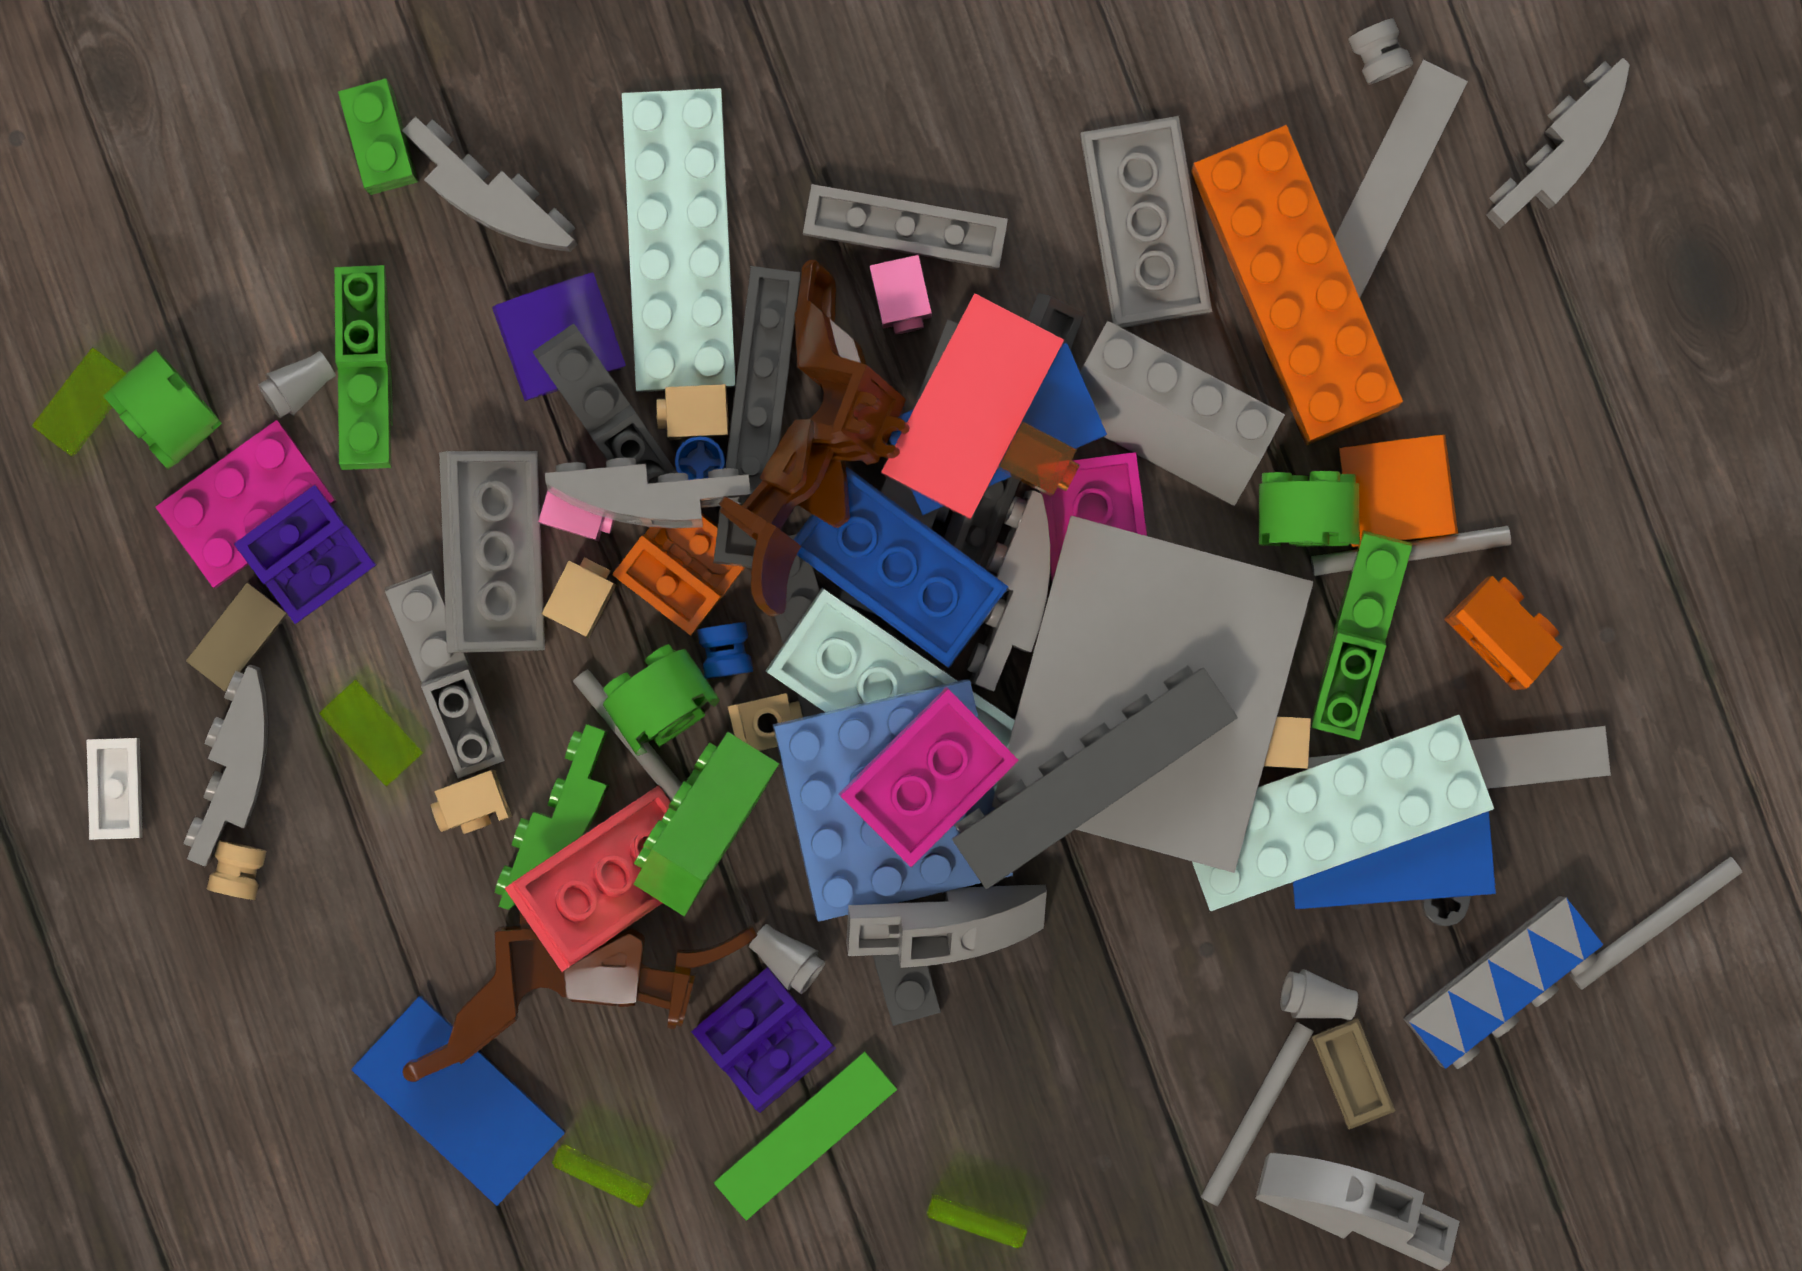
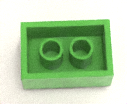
(702, 822)

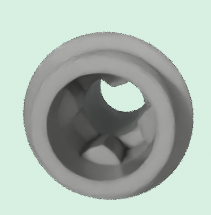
(296, 384)
(789, 960)
(1315, 997)

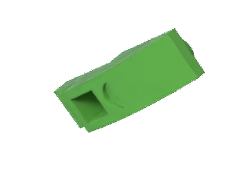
(363, 367)
(1360, 635)
(575, 807)

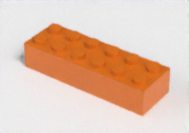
(1296, 285)

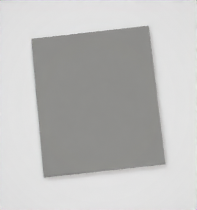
(1119, 626)

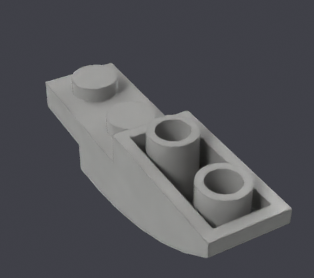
(1577, 133)
(500, 205)
(626, 496)
(1025, 569)
(444, 676)
(241, 746)
(960, 928)
(1358, 1201)

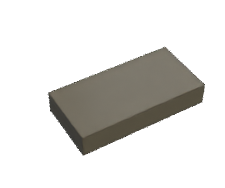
(237, 636)
(1352, 1073)

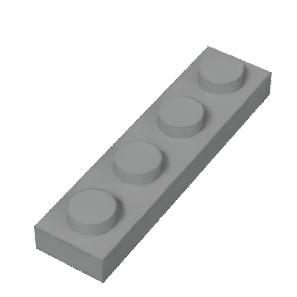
(905, 226)

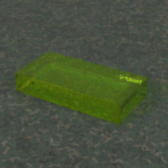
(79, 403)
(371, 733)
(601, 1175)
(976, 1221)

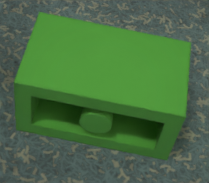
(378, 136)

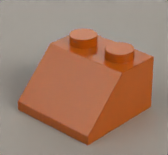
(1505, 632)

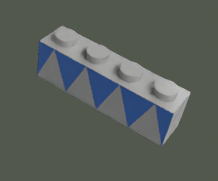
(1504, 982)

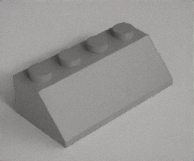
(1177, 414)

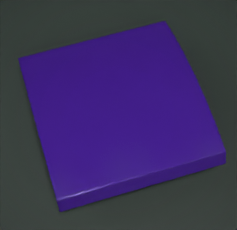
(544, 313)
(305, 554)
(763, 1040)

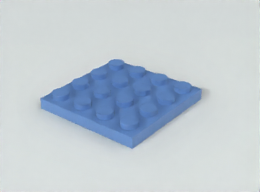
(839, 850)

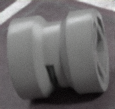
(1380, 51)

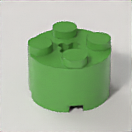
(162, 409)
(1307, 511)
(658, 699)

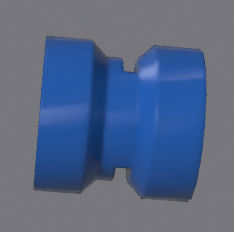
(697, 456)
(729, 661)

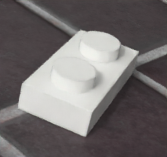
(114, 788)

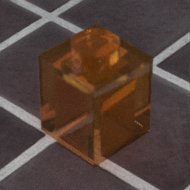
(1039, 460)

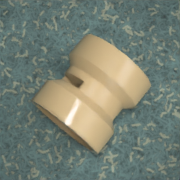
(236, 870)

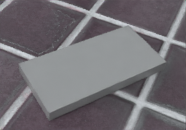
(1146, 222)
(492, 551)

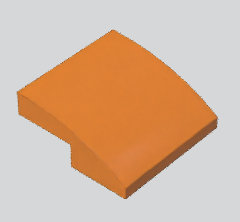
(1403, 487)
(677, 572)

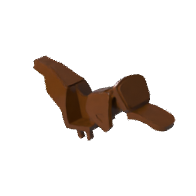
(810, 459)
(603, 977)

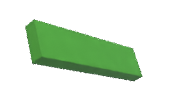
(805, 1135)

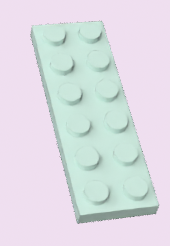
(678, 239)
(847, 661)
(1352, 810)

